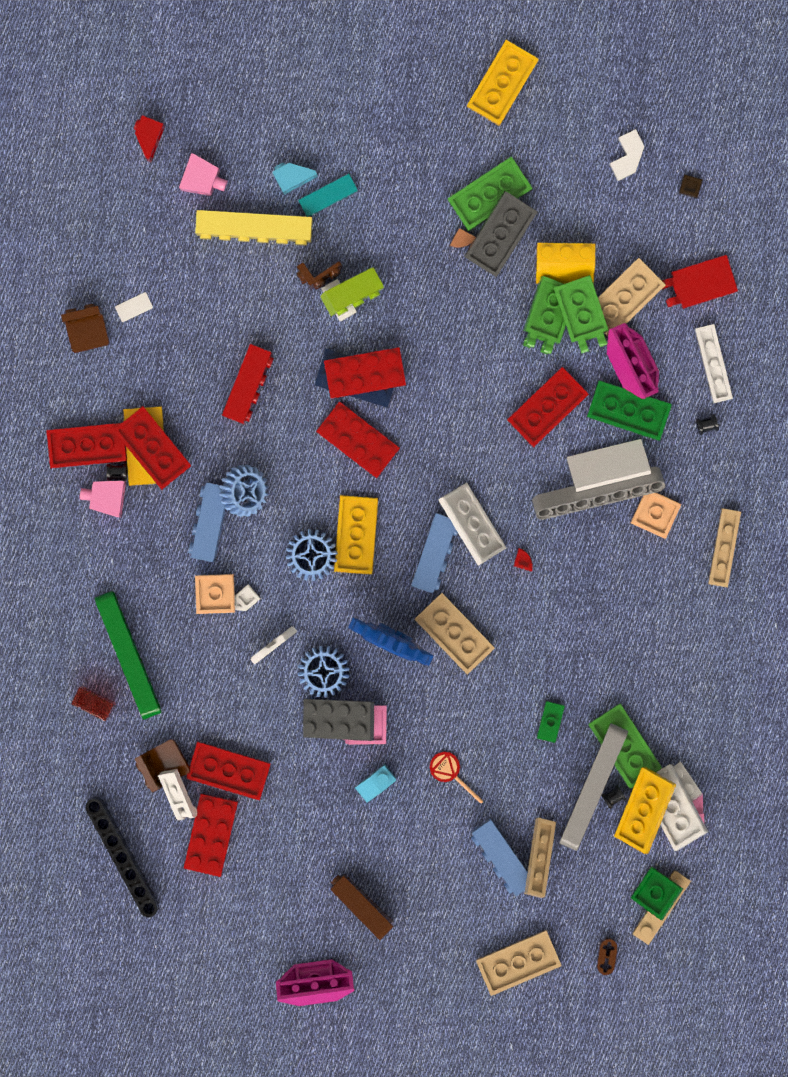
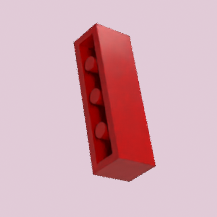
(247, 384)

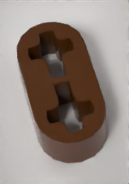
(602, 955)

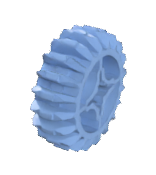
(236, 491)
(295, 556)
(307, 673)

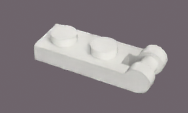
(177, 794)

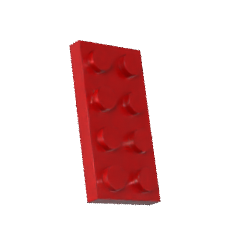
(365, 373)
(547, 407)
(358, 439)
(85, 446)
(152, 448)
(228, 770)
(210, 835)

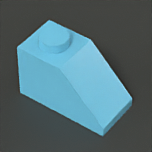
(292, 176)
(376, 783)

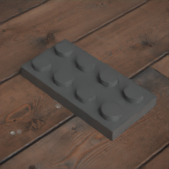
(500, 234)
(338, 719)

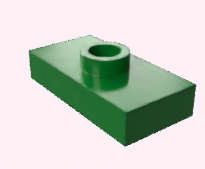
(550, 721)

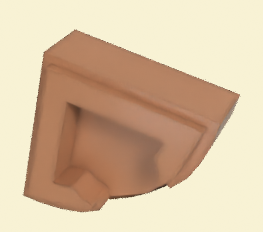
(462, 239)

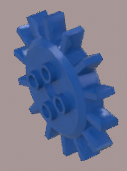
(391, 641)

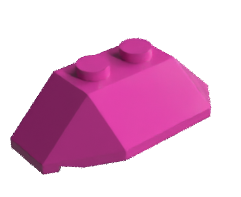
(632, 361)
(314, 983)

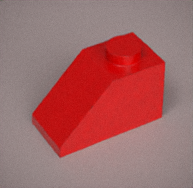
(148, 135)

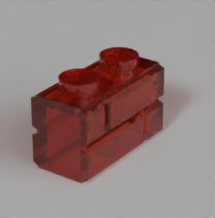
(93, 703)

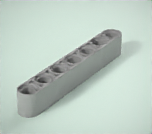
(569, 501)
(593, 787)

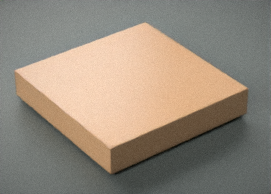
(656, 514)
(215, 593)

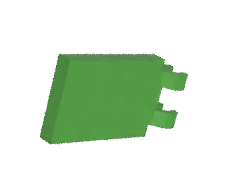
(582, 312)
(545, 317)

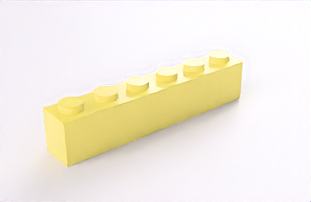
(253, 226)

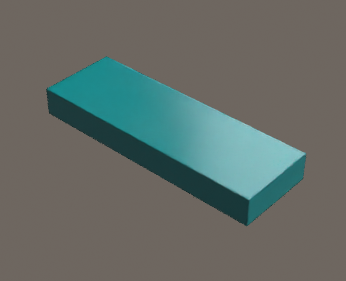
(328, 195)

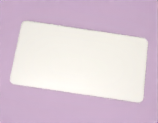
(133, 307)

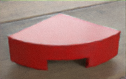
(523, 560)

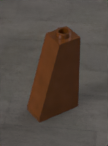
(362, 906)

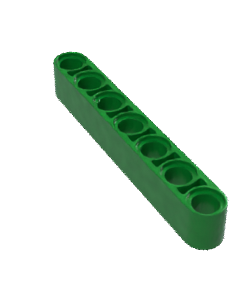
(128, 655)

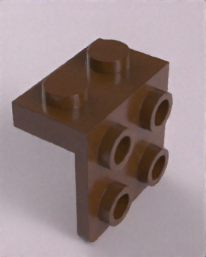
(306, 277)
(85, 328)
(159, 759)

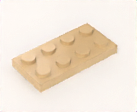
(629, 294)
(454, 633)
(518, 962)

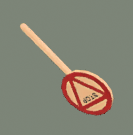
(446, 767)

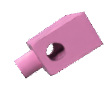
(201, 177)
(105, 497)

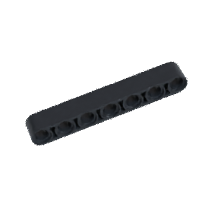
(122, 867)

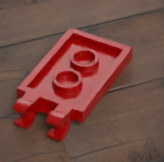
(701, 282)

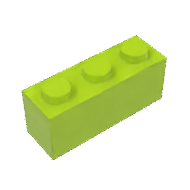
(352, 292)

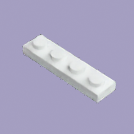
(713, 363)

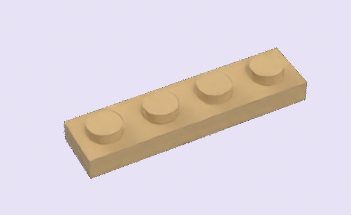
(724, 547)
(540, 857)
(651, 924)

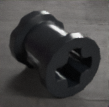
(707, 424)
(117, 472)
(613, 797)

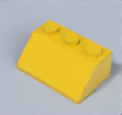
(565, 261)

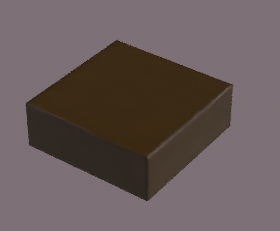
(690, 186)

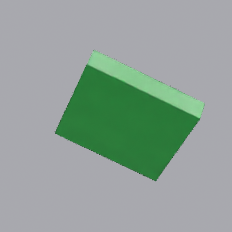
(656, 893)

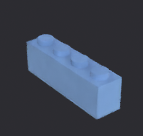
(209, 524)
(434, 553)
(502, 856)

